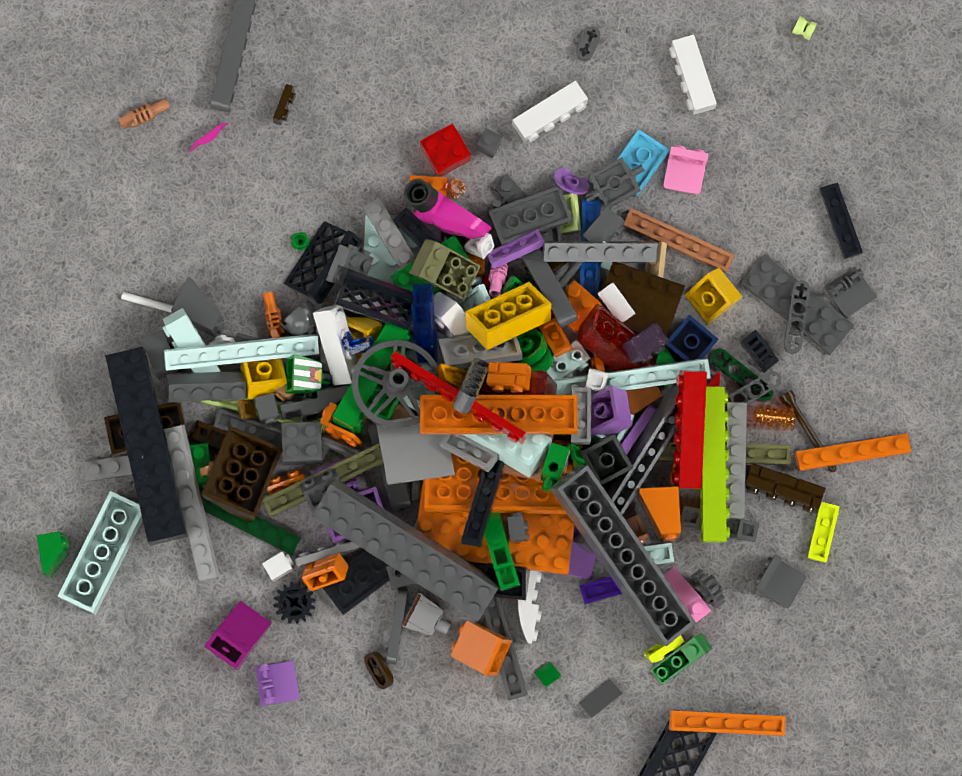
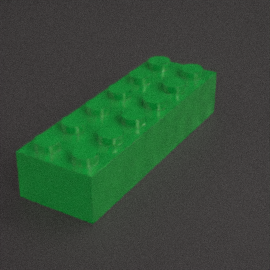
(348, 414)

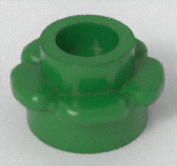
(300, 236)

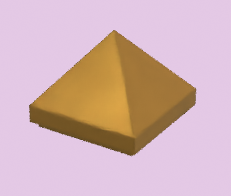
(246, 409)

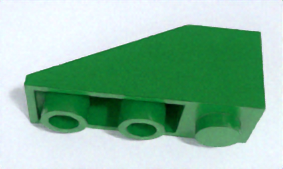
(681, 658)

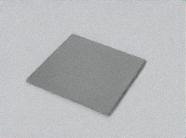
(413, 455)

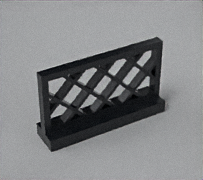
(320, 286)
(378, 291)
(662, 746)

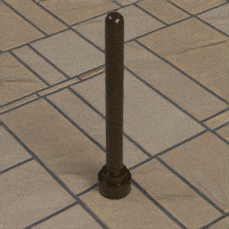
(789, 400)

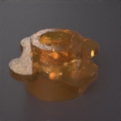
(455, 183)

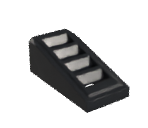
(754, 355)

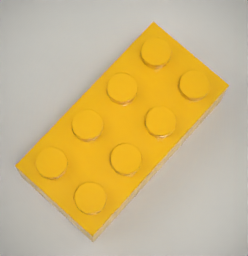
(508, 315)

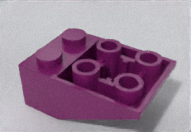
(238, 635)

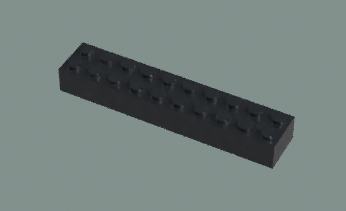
(146, 446)

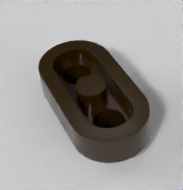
(379, 670)

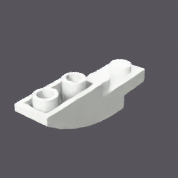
(529, 612)

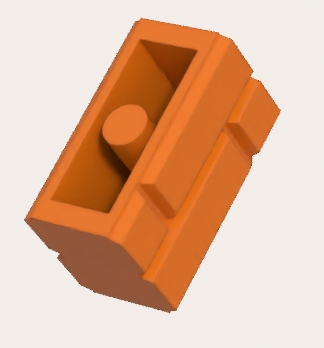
(508, 376)
(325, 572)

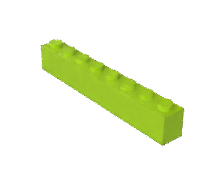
(714, 491)

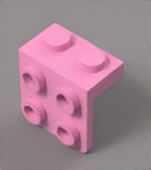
(685, 170)

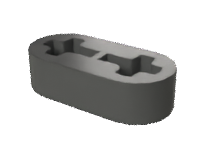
(584, 41)

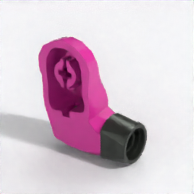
(442, 212)

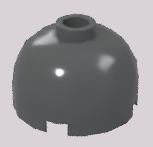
(301, 321)

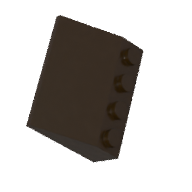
(648, 295)
(241, 473)

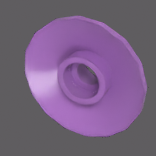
(571, 183)

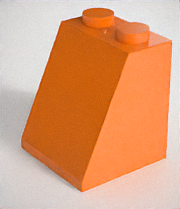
(662, 511)
(480, 648)

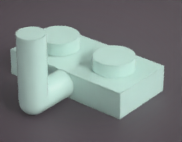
(475, 296)

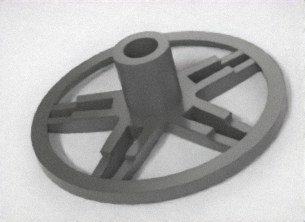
(395, 384)

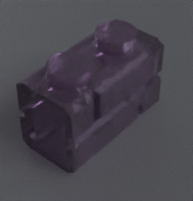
(645, 343)

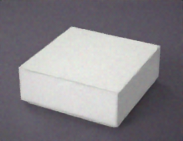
(596, 379)

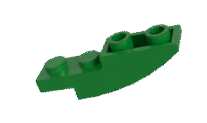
(501, 553)

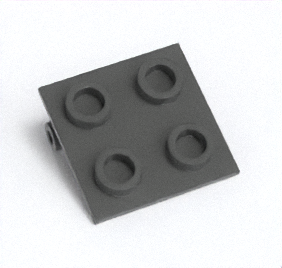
(850, 292)

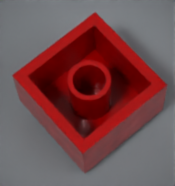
(445, 150)

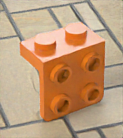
(335, 431)

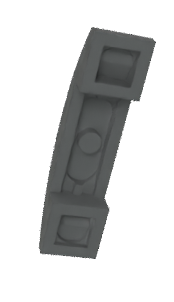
(739, 528)

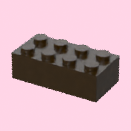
(171, 416)

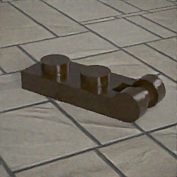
(213, 437)

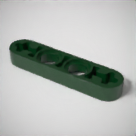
(743, 372)

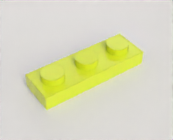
(823, 532)

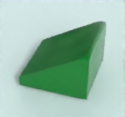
(575, 455)
(548, 674)

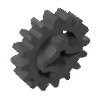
(708, 588)

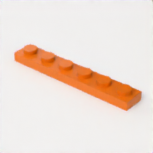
(853, 452)
(727, 723)

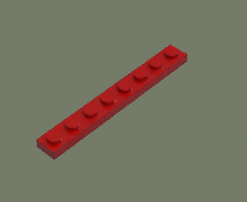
(449, 394)

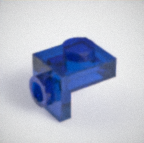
(357, 346)

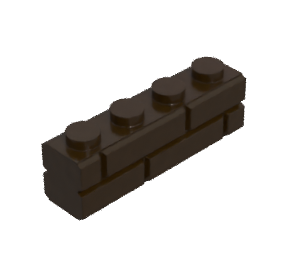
(784, 487)

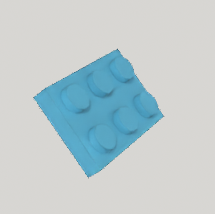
(644, 151)

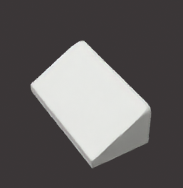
(616, 303)

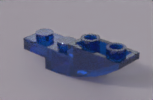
(423, 321)

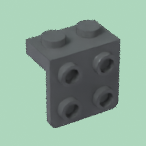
(779, 581)

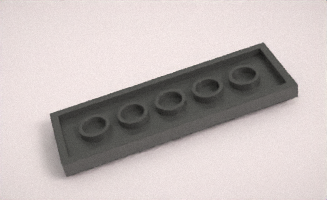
(774, 288)

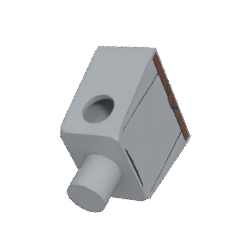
(425, 617)

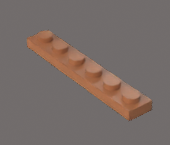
(678, 240)

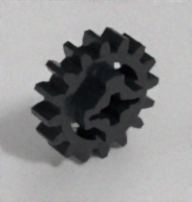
(300, 596)

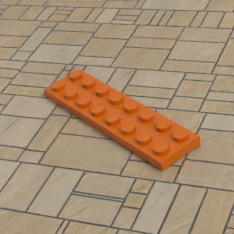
(528, 412)

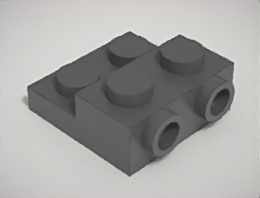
(346, 259)

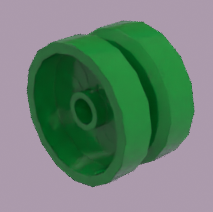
(535, 351)

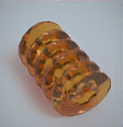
(774, 416)

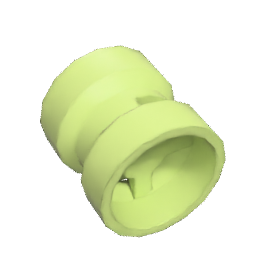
(800, 26)

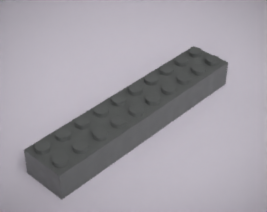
(406, 549)
(622, 555)

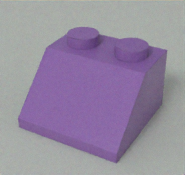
(610, 411)

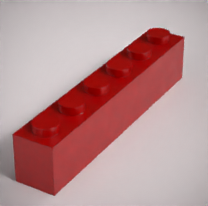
(690, 429)

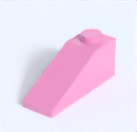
(689, 597)

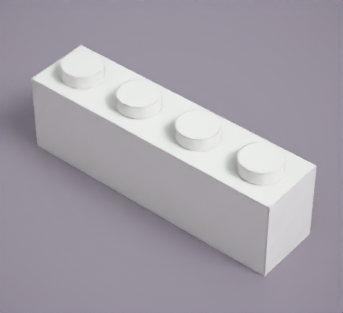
(693, 74)
(550, 111)
(331, 327)

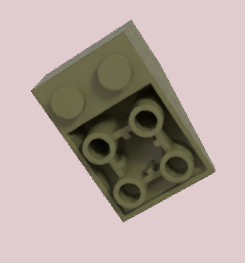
(444, 269)

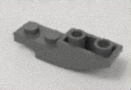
(310, 408)

